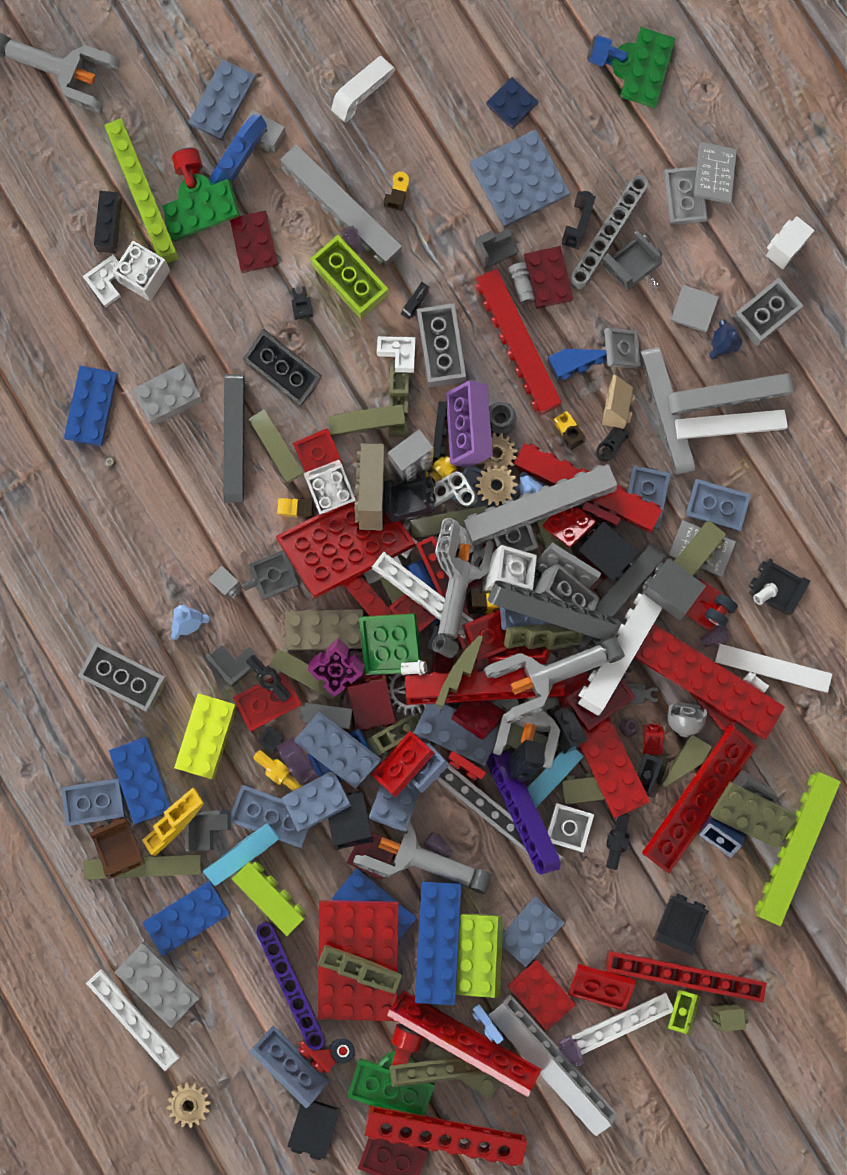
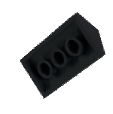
(282, 367)

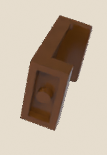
(117, 847)

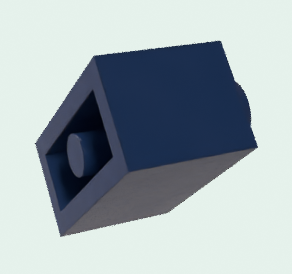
(722, 836)

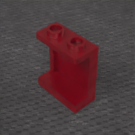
(371, 702)

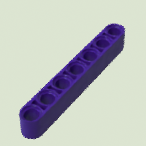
(524, 815)
(290, 996)

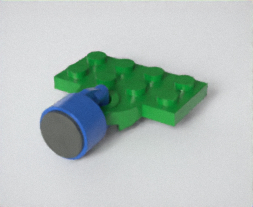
(638, 63)

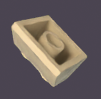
(618, 403)

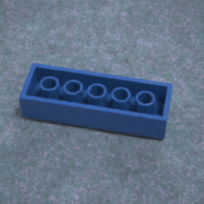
(438, 943)

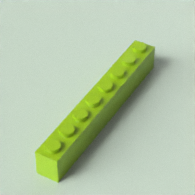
(141, 190)
(797, 849)

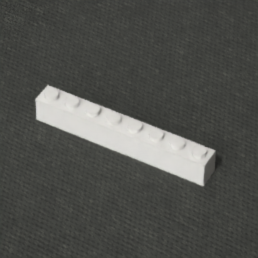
(630, 637)

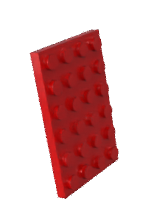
(334, 550)
(368, 932)

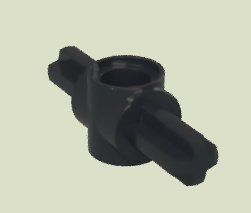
(262, 670)
(617, 841)

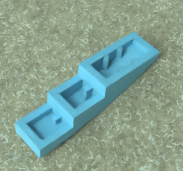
(550, 778)
(241, 854)

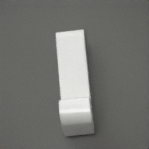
(361, 87)
(451, 490)

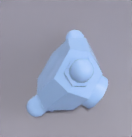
(529, 484)
(186, 621)

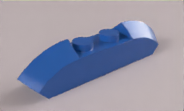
(239, 149)

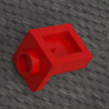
(653, 739)

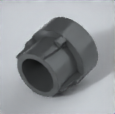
(508, 412)

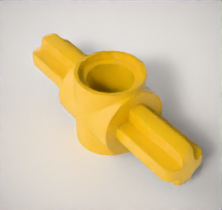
(442, 468)
(277, 771)

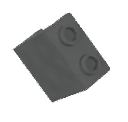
(633, 261)

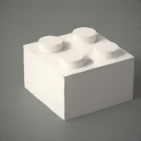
(788, 242)
(569, 827)

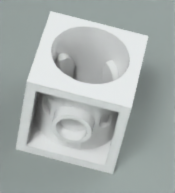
(141, 271)
(329, 486)
(510, 567)

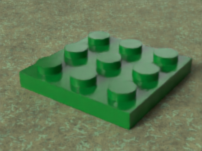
(389, 642)

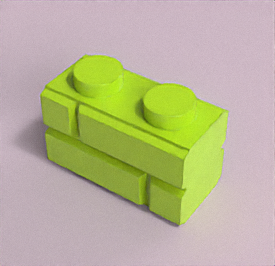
(684, 1012)

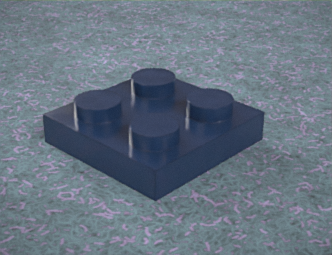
(512, 103)

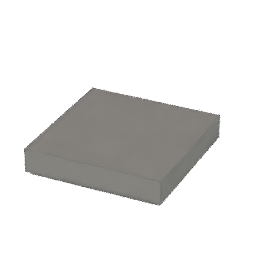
(694, 308)
(622, 348)

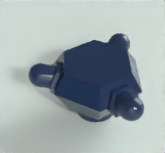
(725, 340)

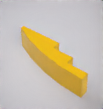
(173, 822)

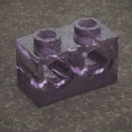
(296, 761)

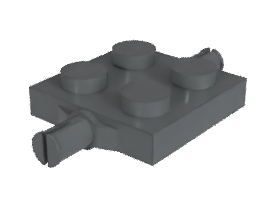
(272, 575)

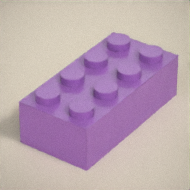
(469, 424)

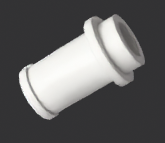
(769, 590)
(414, 668)
(753, 680)

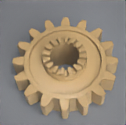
(506, 450)
(496, 475)
(199, 1101)

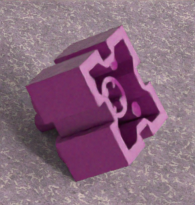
(336, 667)

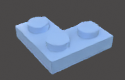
(491, 1030)

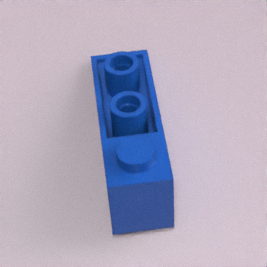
(573, 360)

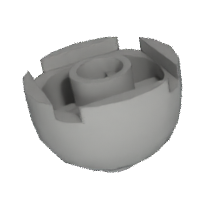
(686, 718)

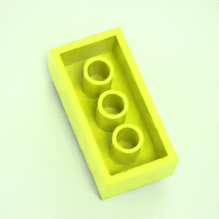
(205, 736)

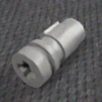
(522, 283)

